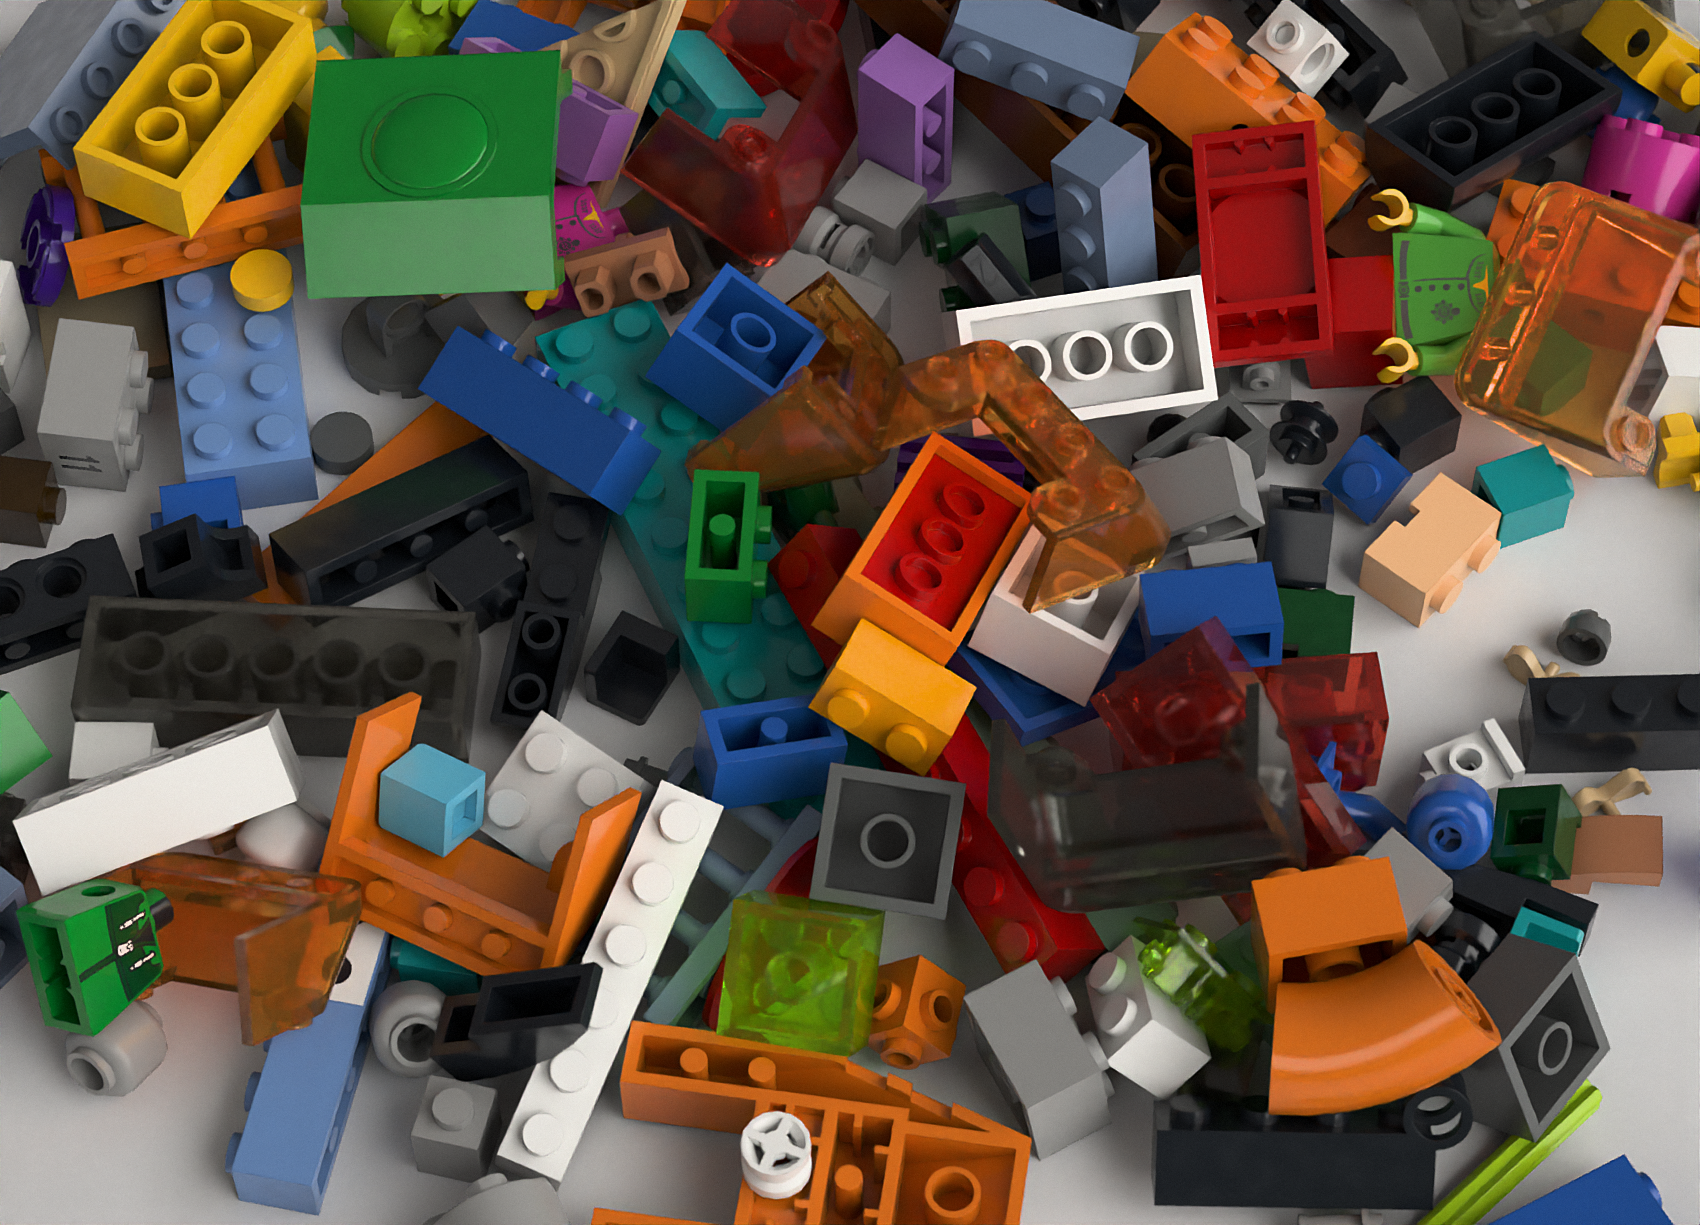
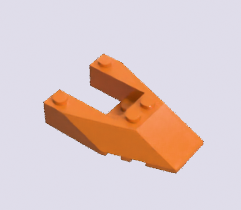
(874, 1140)

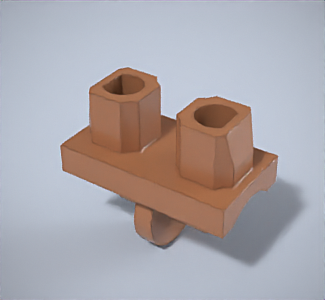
(626, 271)

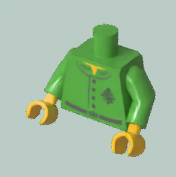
(1439, 283)

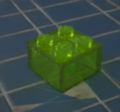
(800, 973)

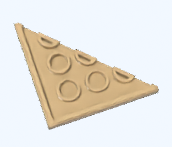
(622, 63)

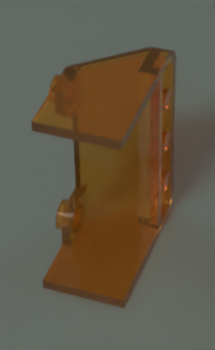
(251, 932)

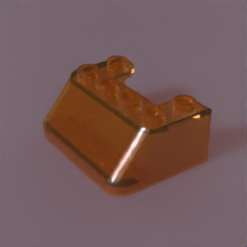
(1089, 503)

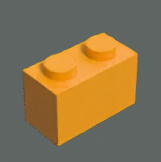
(892, 697)

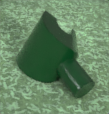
(806, 505)

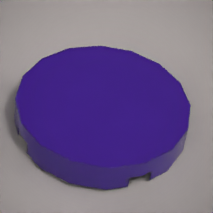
(44, 231)

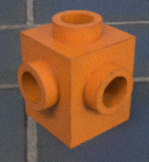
(914, 1012)

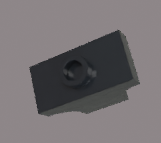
(200, 562)

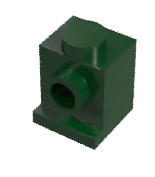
(1535, 832)

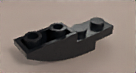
(555, 612)

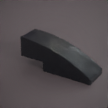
(515, 1020)

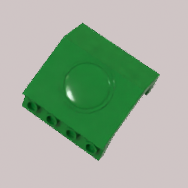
(433, 175)

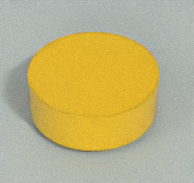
(262, 280)

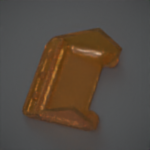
(1576, 326)

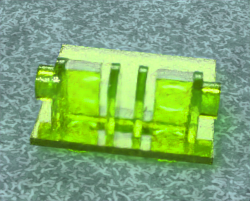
(1184, 966)

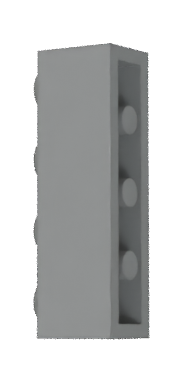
(1200, 493)

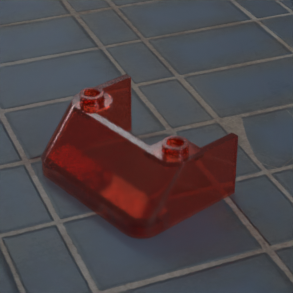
(747, 185)

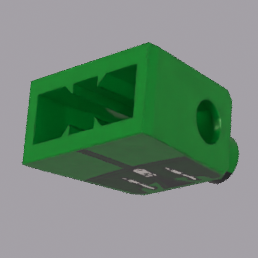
(93, 950)

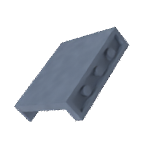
(69, 67)

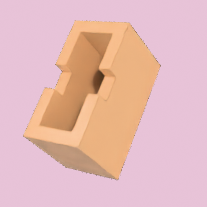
(1426, 561)

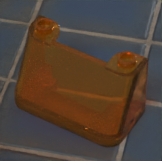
(825, 412)

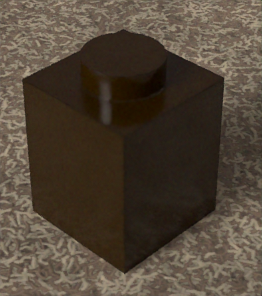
(29, 501)

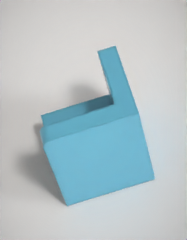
(431, 799)

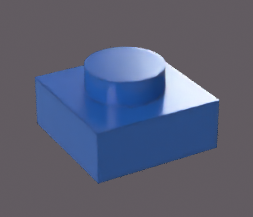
(1367, 479)

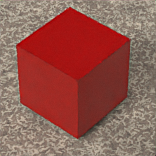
(1361, 322)

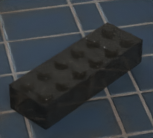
(224, 662)

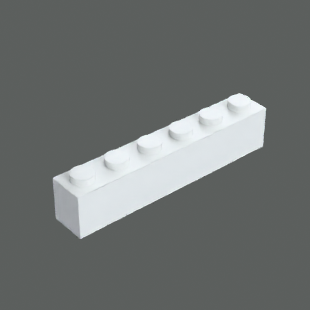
(627, 948)

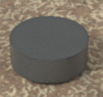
(341, 442)

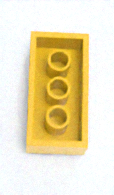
(196, 110)

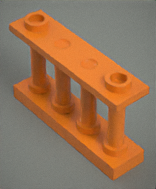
(149, 253)

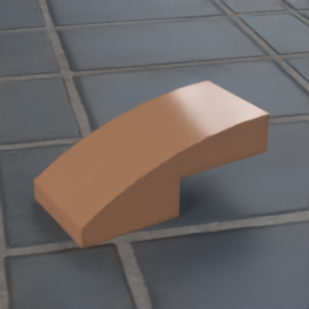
(1616, 851)

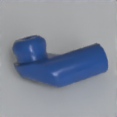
(1371, 814)

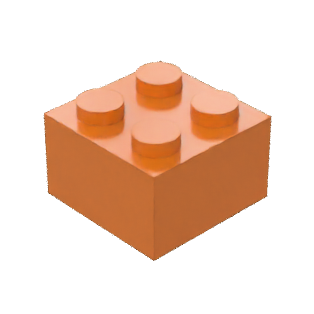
(1324, 922)

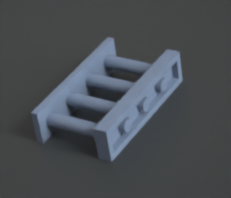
(681, 997)

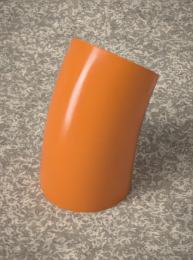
(1374, 1035)

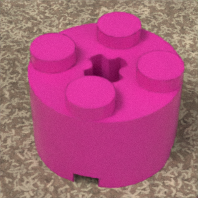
(1646, 167)

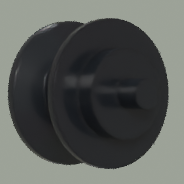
(1303, 432)

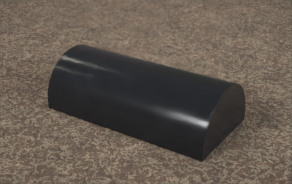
(1487, 123)

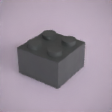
(887, 841)
(1546, 1033)

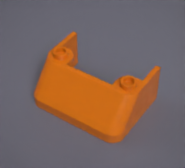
(476, 900)

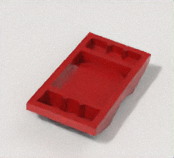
(1263, 244)

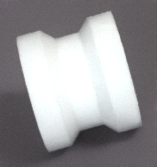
(772, 1139)

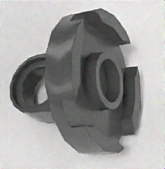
(391, 343)

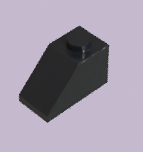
(1299, 536)

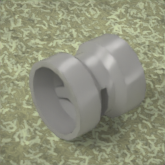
(836, 243)

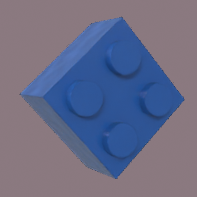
(734, 350)

